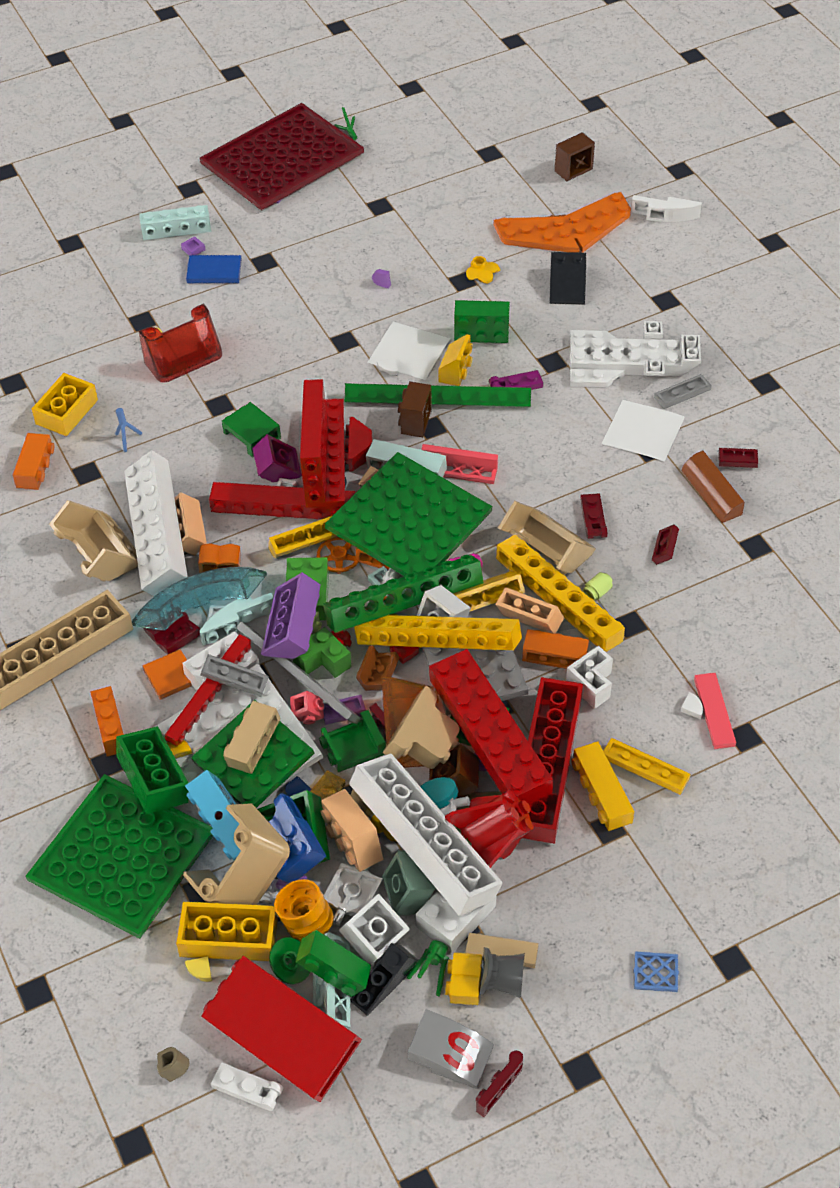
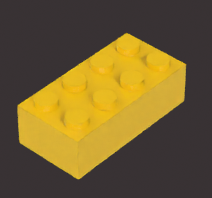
(226, 931)

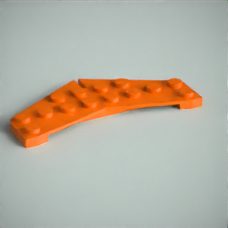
(564, 232)

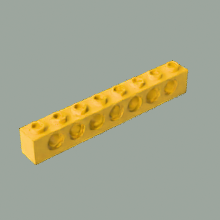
(559, 591)
(440, 632)

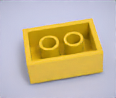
(64, 404)

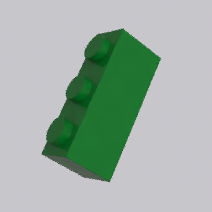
(333, 963)

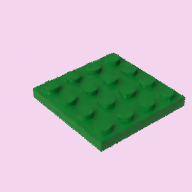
(280, 759)

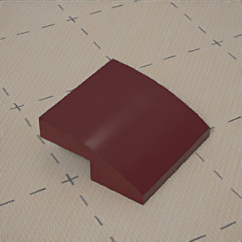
(176, 635)

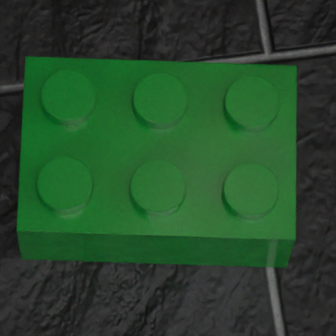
(482, 321)

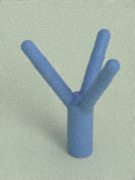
(122, 424)

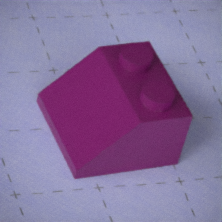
(276, 460)

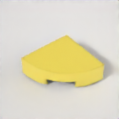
(199, 968)

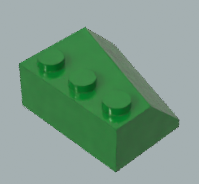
(310, 809)

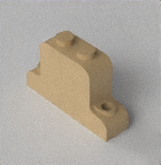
(424, 732)

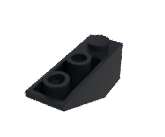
(384, 977)

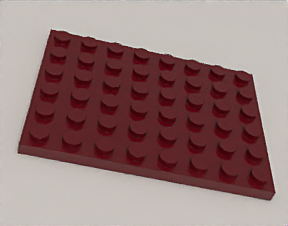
(281, 156)

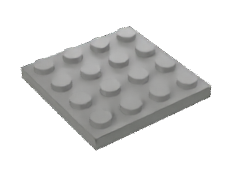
(497, 665)

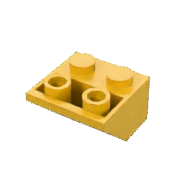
(456, 361)

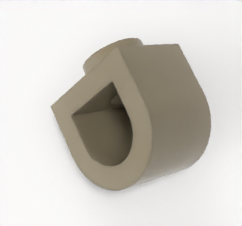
(172, 1063)

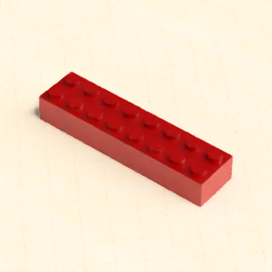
(490, 728)
(553, 740)

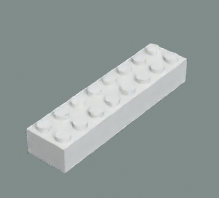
(155, 523)
(425, 834)

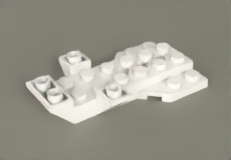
(601, 358)

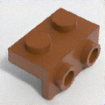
(376, 666)

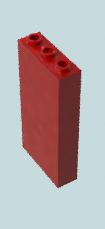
(314, 441)
(281, 1028)

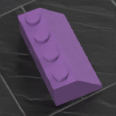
(291, 618)

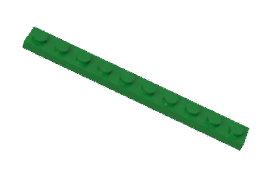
(441, 395)

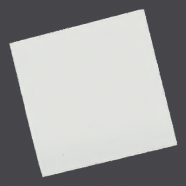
(412, 349)
(643, 430)

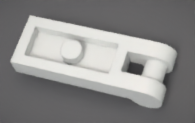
(246, 1086)

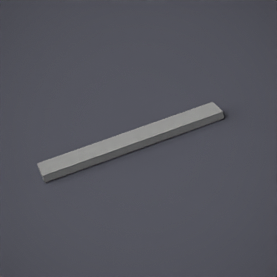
(302, 676)

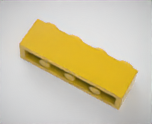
(603, 786)

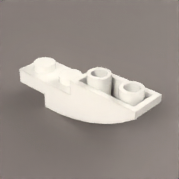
(666, 211)

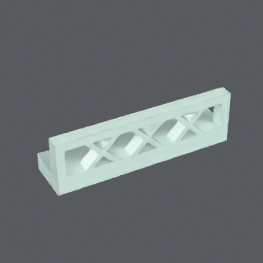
(324, 993)

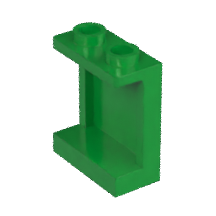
(250, 426)
(353, 743)

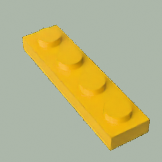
(646, 766)

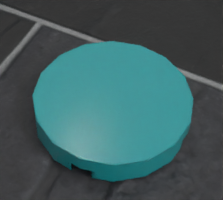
(440, 791)

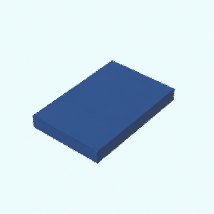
(214, 269)

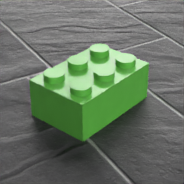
(317, 570)

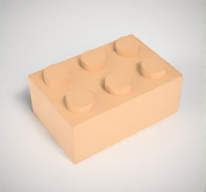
(351, 830)

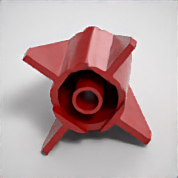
(493, 824)

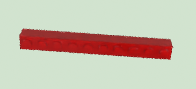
(204, 695)

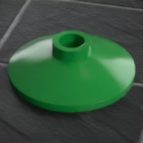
(287, 950)

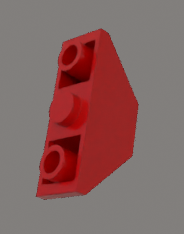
(357, 444)

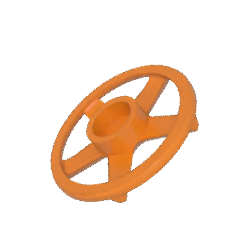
(338, 554)

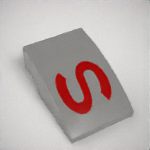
(450, 1049)

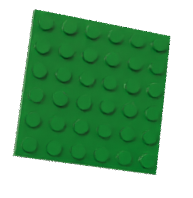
(408, 516)
(120, 858)

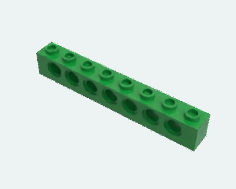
(396, 601)

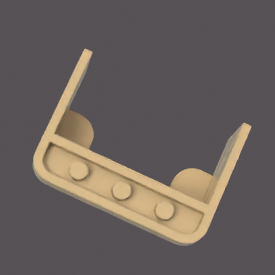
(547, 536)
(254, 868)

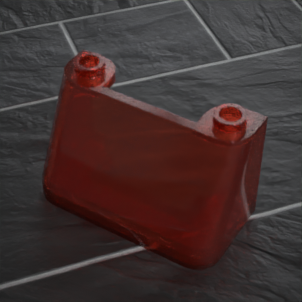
(182, 347)

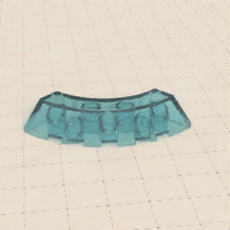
(196, 592)

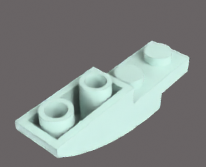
(228, 618)

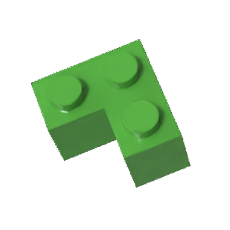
(325, 651)

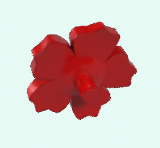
(344, 637)

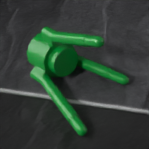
(433, 955)

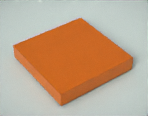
(167, 674)

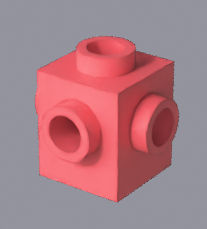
(307, 707)

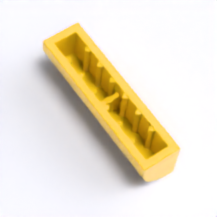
(299, 538)
(490, 590)

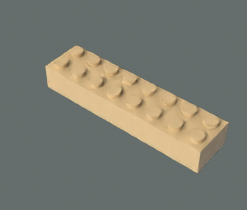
(61, 646)

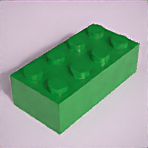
(152, 769)

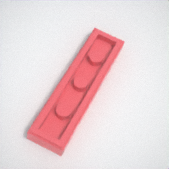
(715, 711)

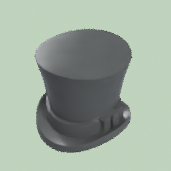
(502, 973)

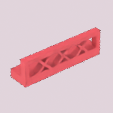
(465, 459)

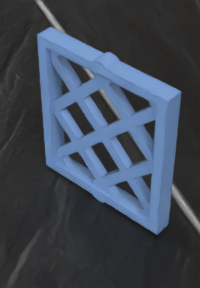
(656, 987)

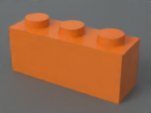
(33, 461)
(553, 649)
(107, 718)

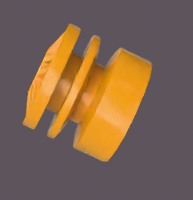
(303, 909)

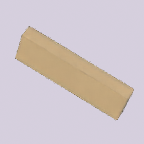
(502, 946)

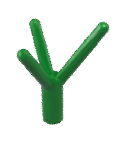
(349, 128)

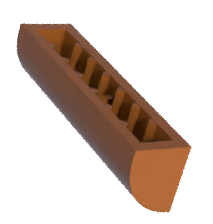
(713, 487)

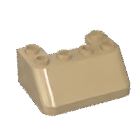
(97, 539)

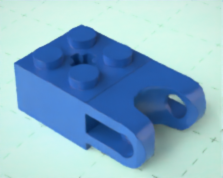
(303, 844)

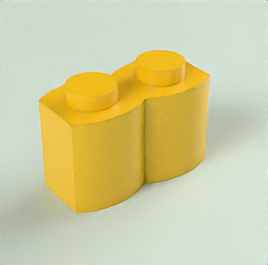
(465, 978)

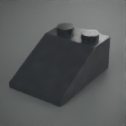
(567, 278)

